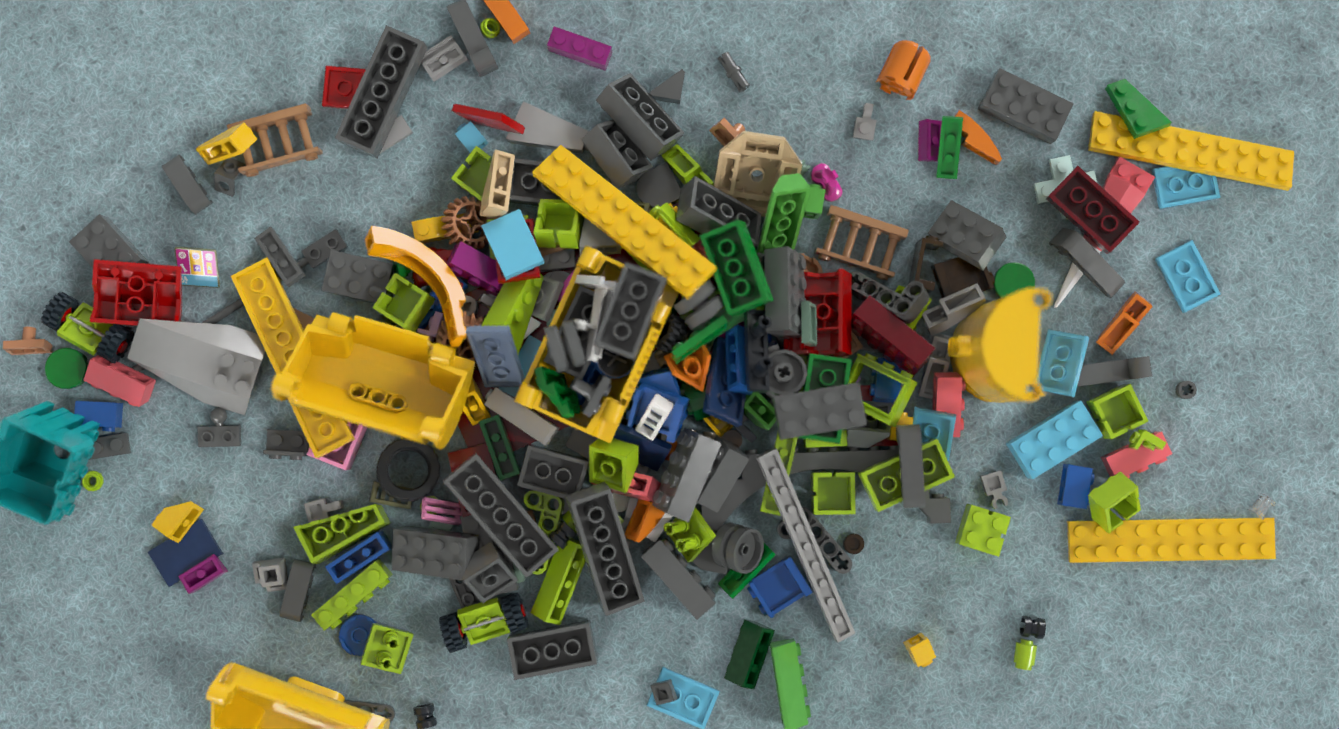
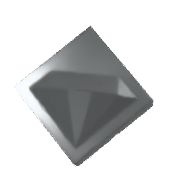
(663, 692)

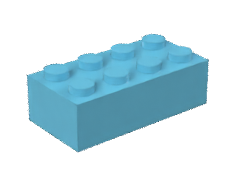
(1054, 439)

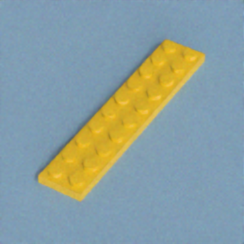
(1194, 152)
(624, 221)
(279, 333)
(1173, 540)

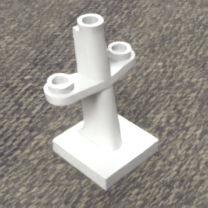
(602, 297)

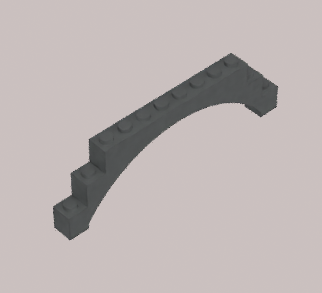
(752, 479)

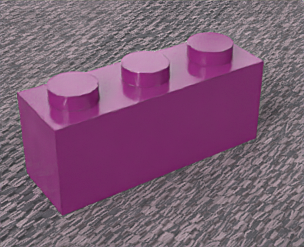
(579, 48)
(474, 267)

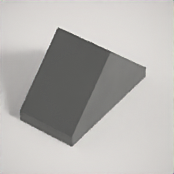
(671, 89)

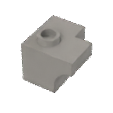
(271, 574)

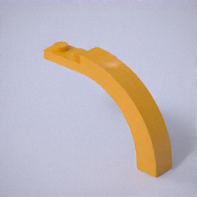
(429, 266)

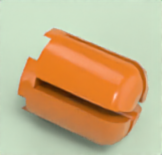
(904, 69)

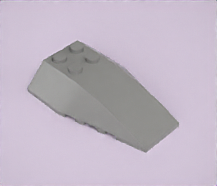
(201, 359)

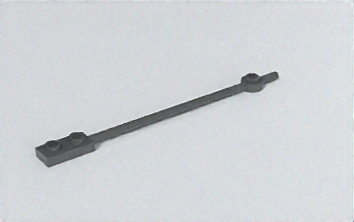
(314, 255)

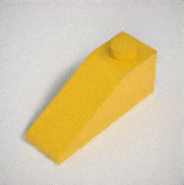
(227, 144)
(430, 229)

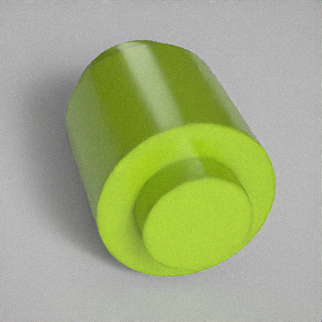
(1025, 654)

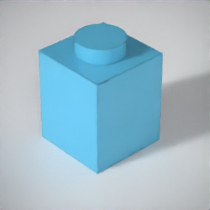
(470, 136)

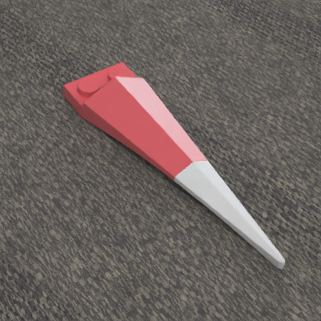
(1126, 185)

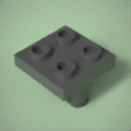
(592, 393)

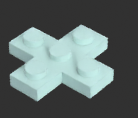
(1060, 169)

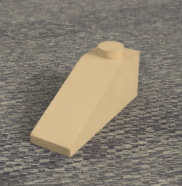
(498, 185)

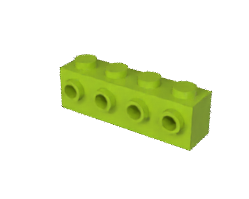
(559, 583)
(352, 594)

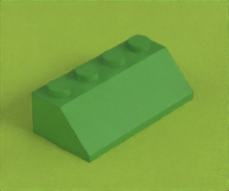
(784, 212)
(789, 683)

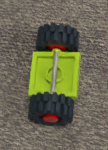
(75, 327)
(483, 622)

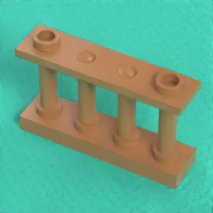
(279, 119)
(875, 228)

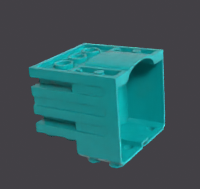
(31, 474)

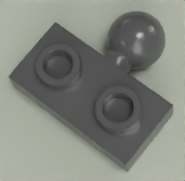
(219, 434)

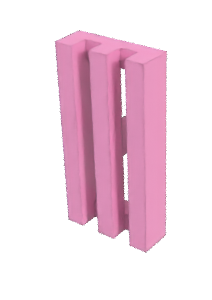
(440, 503)

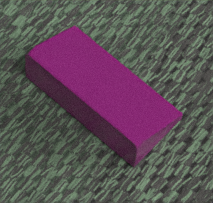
(929, 140)
(202, 574)

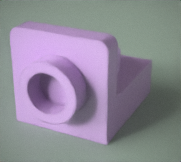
(434, 323)

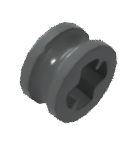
(1179, 392)

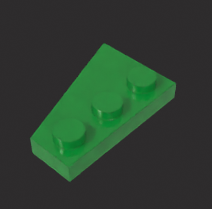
(1135, 109)

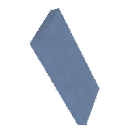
(496, 356)

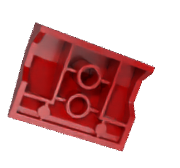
(135, 291)
(833, 307)

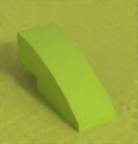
(684, 165)

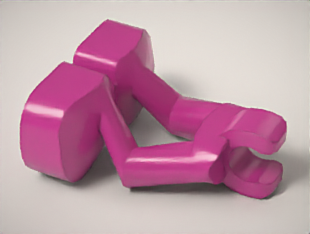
(826, 178)

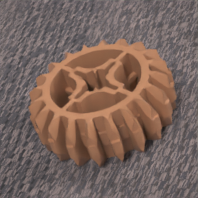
(452, 223)
(464, 350)

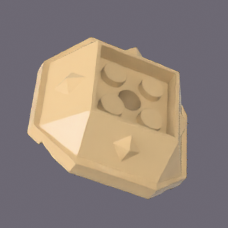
(749, 153)

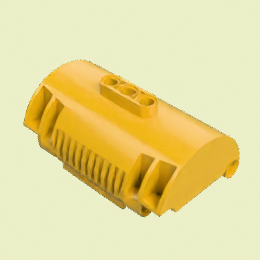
(999, 348)
(382, 364)
(613, 406)
(259, 701)

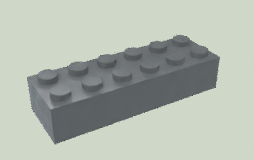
(381, 92)
(500, 515)
(605, 548)

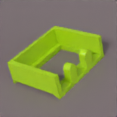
(669, 217)
(888, 370)

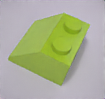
(613, 463)

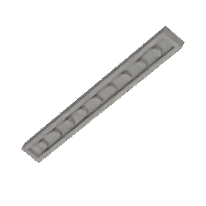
(805, 544)

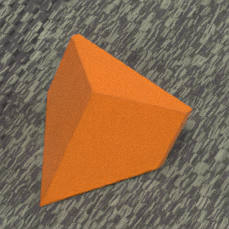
(691, 369)

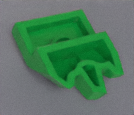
(555, 387)

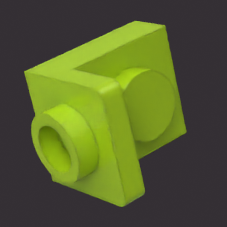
(1149, 440)

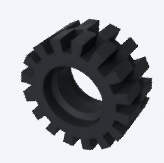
(671, 333)

